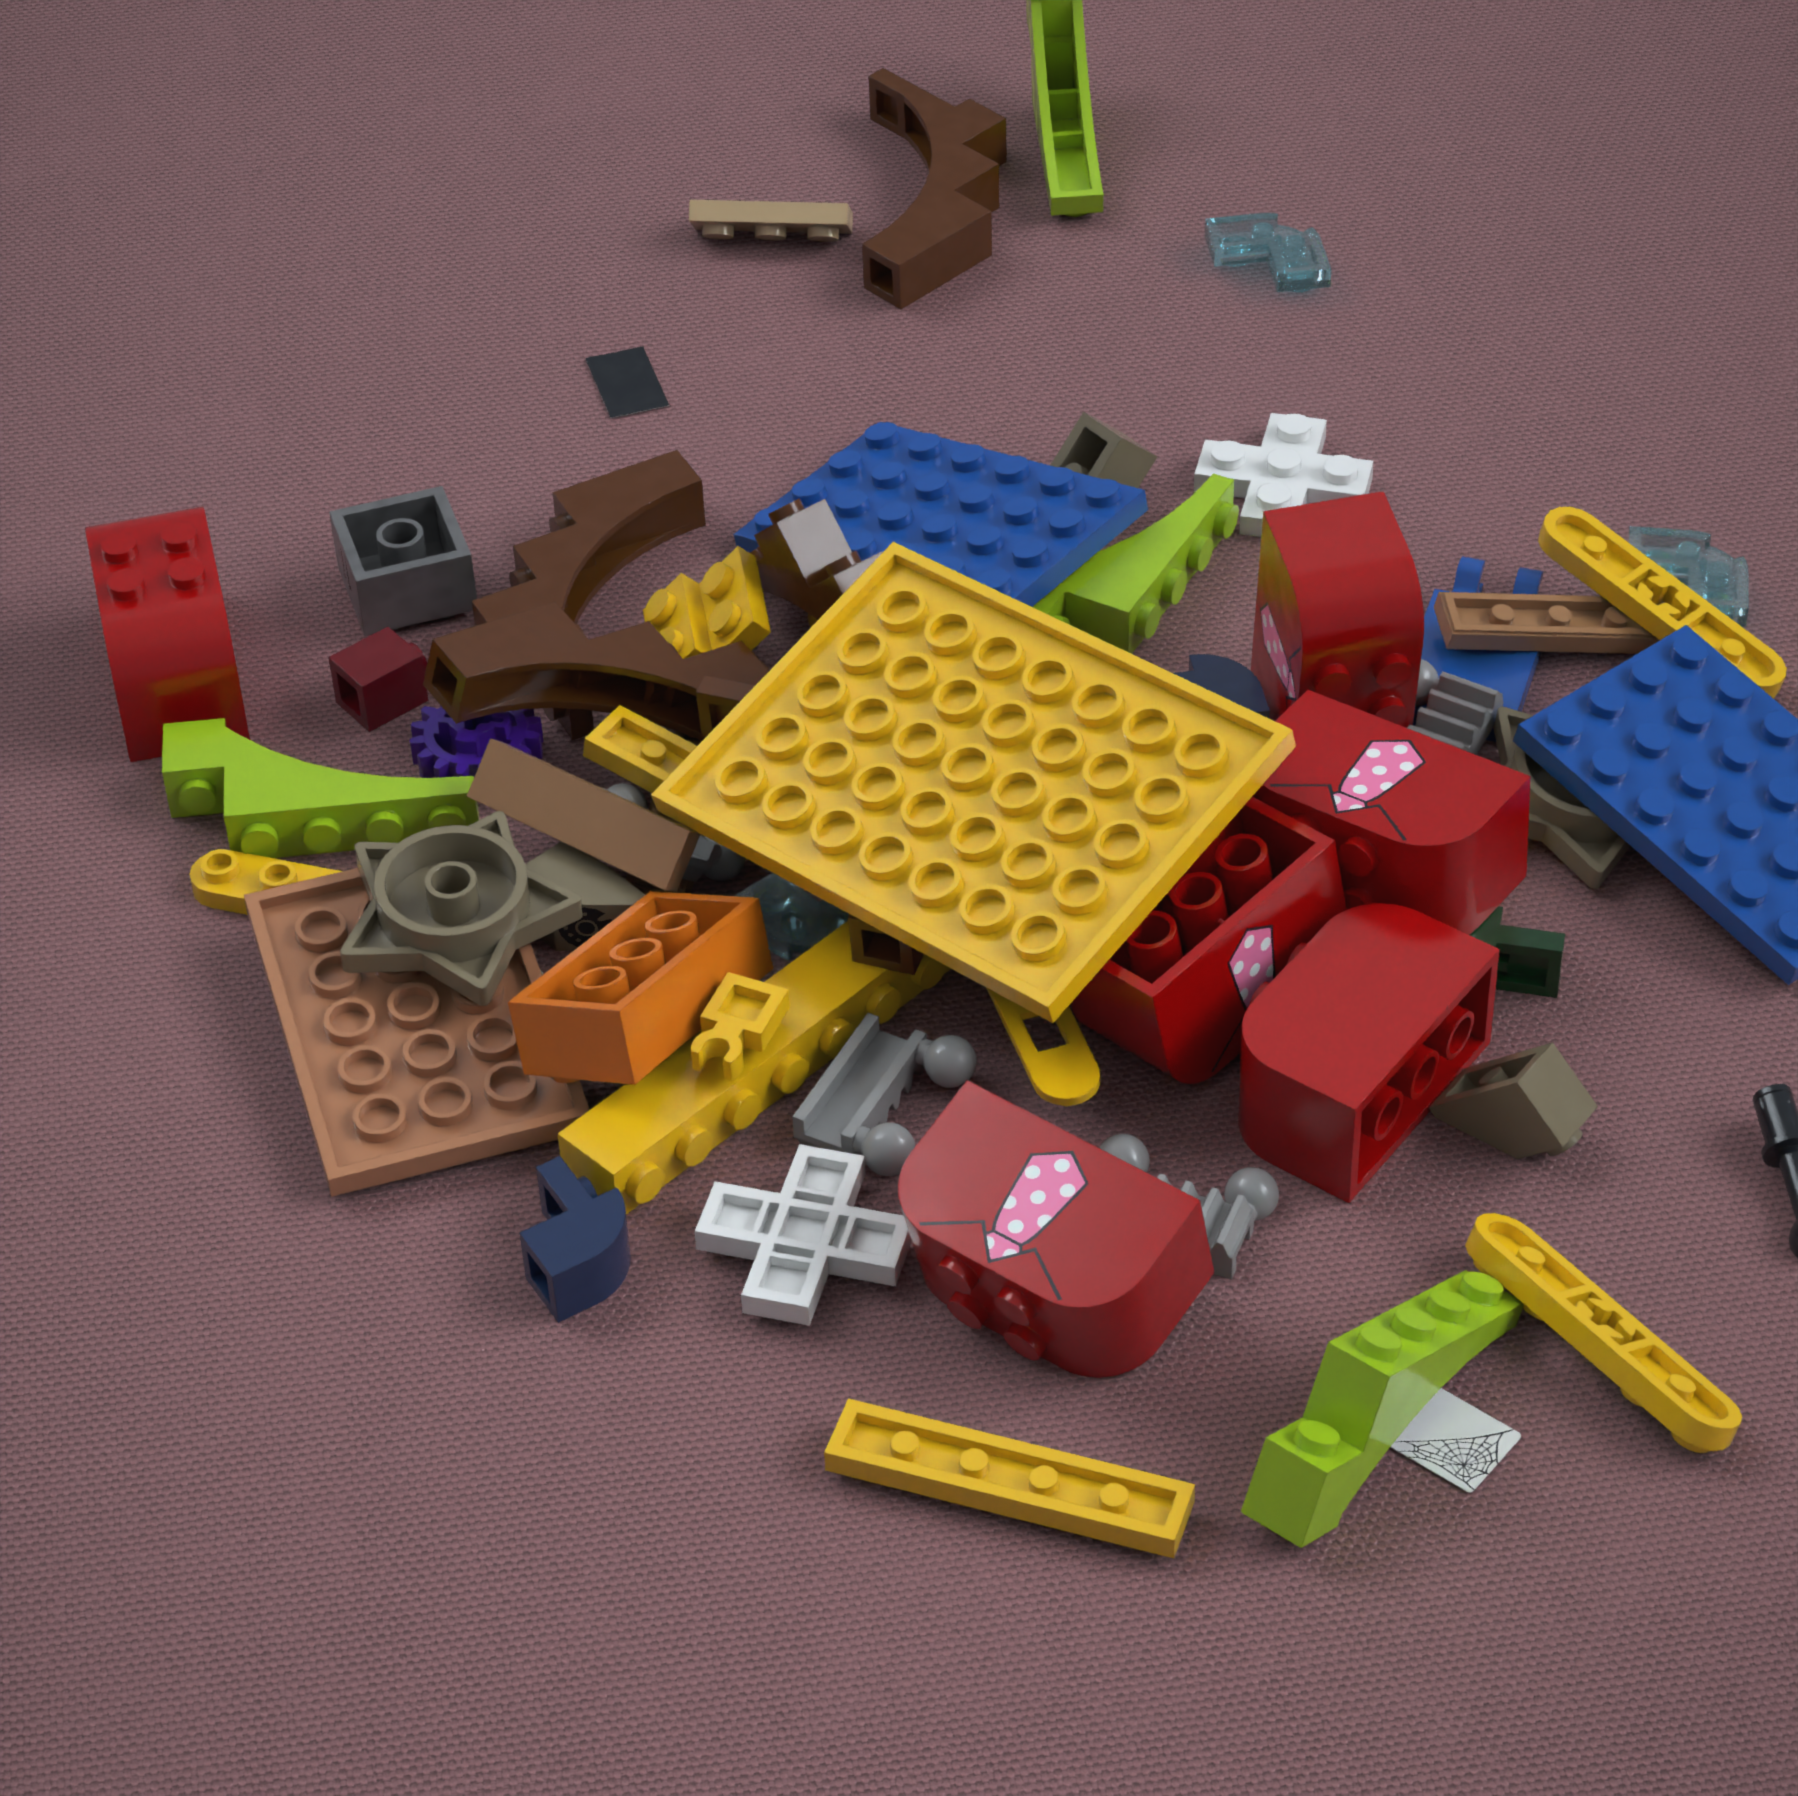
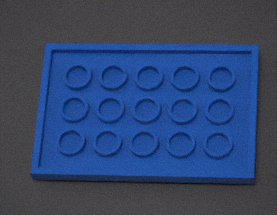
(964, 507)
(1693, 778)

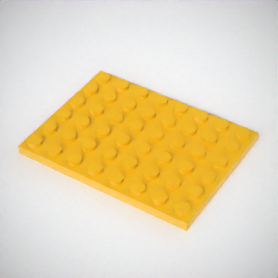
(975, 777)

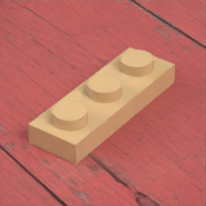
(771, 219)

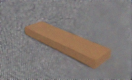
(1537, 623)
(583, 815)

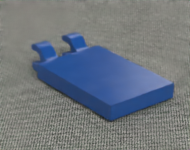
(1500, 670)

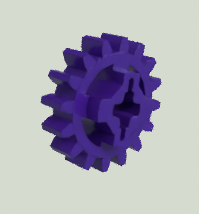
(457, 749)

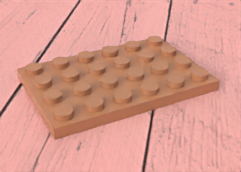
(396, 1062)

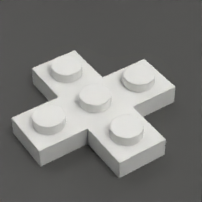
(1283, 469)
(803, 1234)

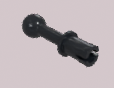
(1779, 1127)

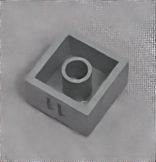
(403, 560)

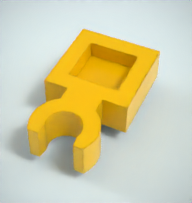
(738, 1017)

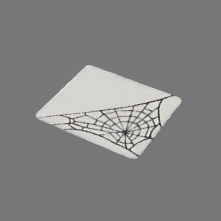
(1456, 1440)

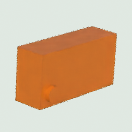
(637, 987)

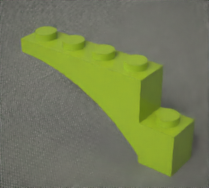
(1063, 107)
(1135, 581)
(297, 807)
(1367, 1396)

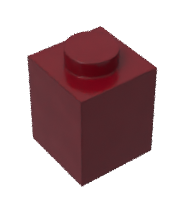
(379, 678)

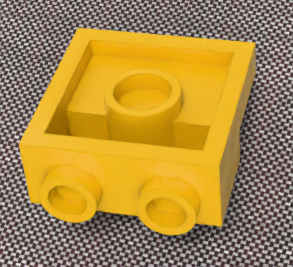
(716, 611)

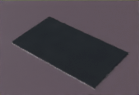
(627, 382)

